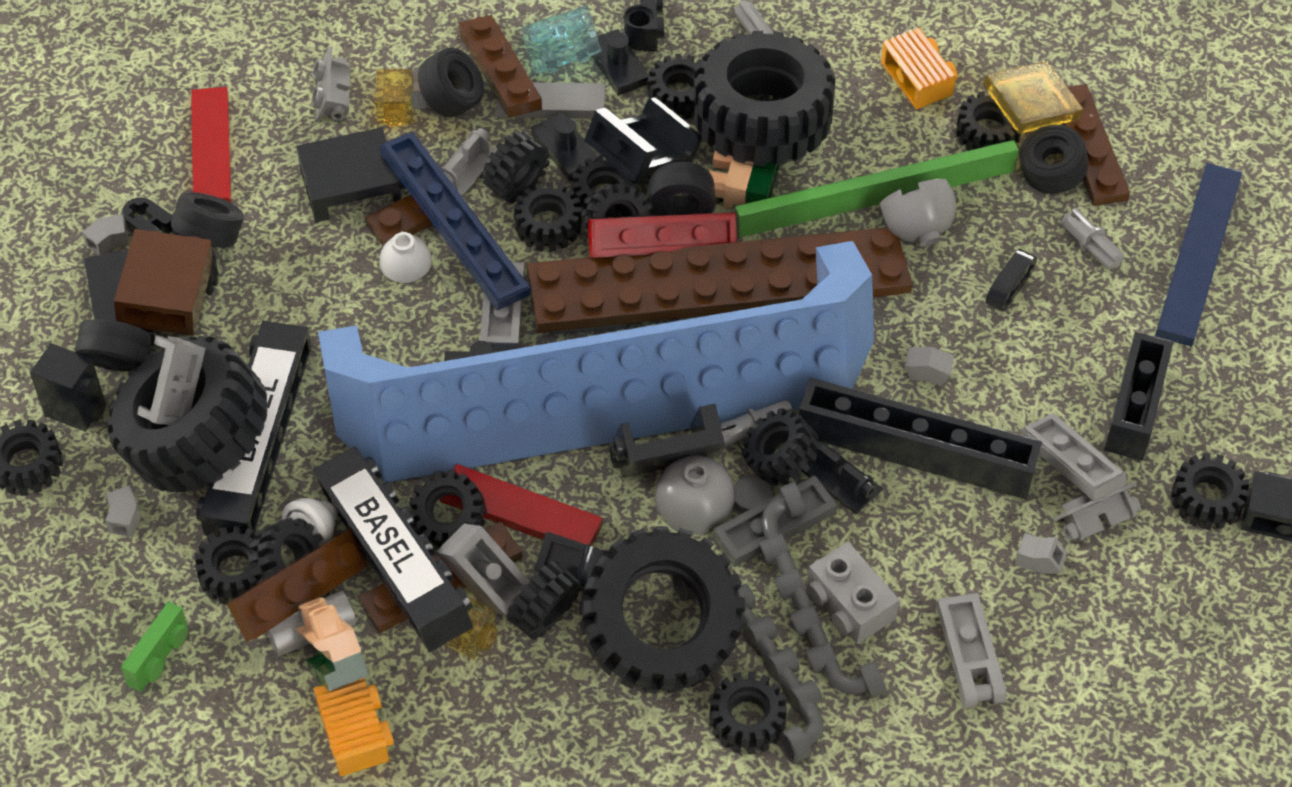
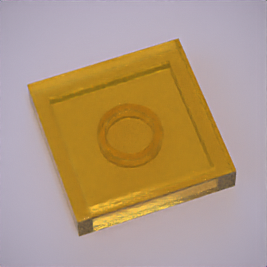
(1032, 96)

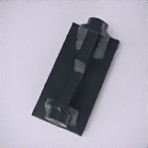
(842, 478)

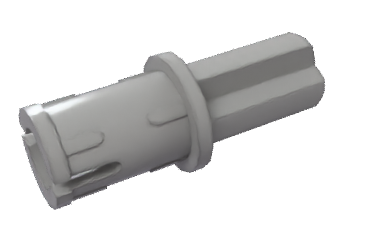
(1092, 239)
(736, 429)

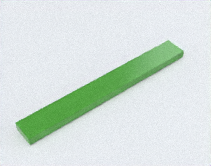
(872, 188)

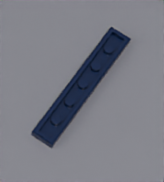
(455, 221)
(1198, 255)

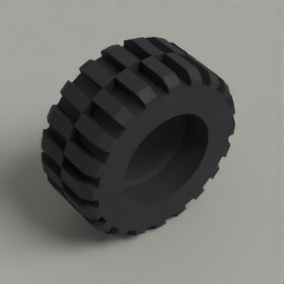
(764, 129)
(208, 438)
(695, 566)

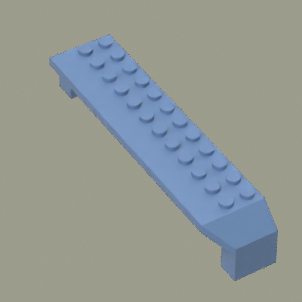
(585, 387)

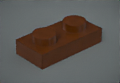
(397, 217)

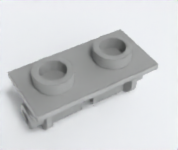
(330, 75)
(468, 161)
(1083, 516)

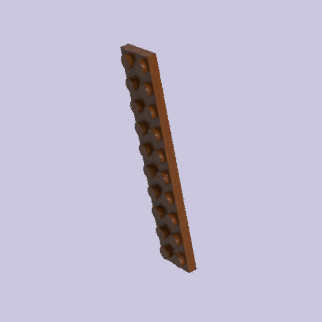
(700, 279)

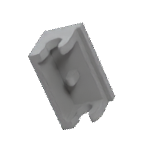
(175, 382)

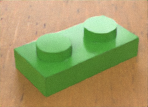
(148, 656)

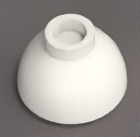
(405, 258)
(319, 514)

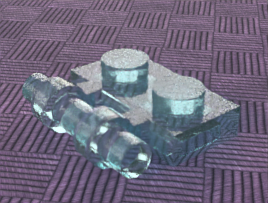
(561, 40)

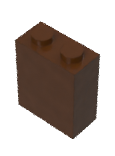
(163, 282)

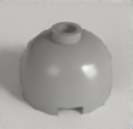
(920, 213)
(695, 494)

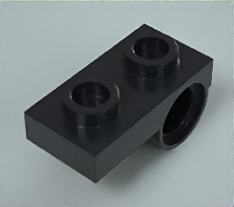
(643, 25)
(571, 554)

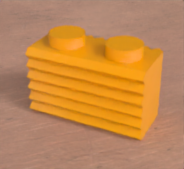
(919, 68)
(353, 726)

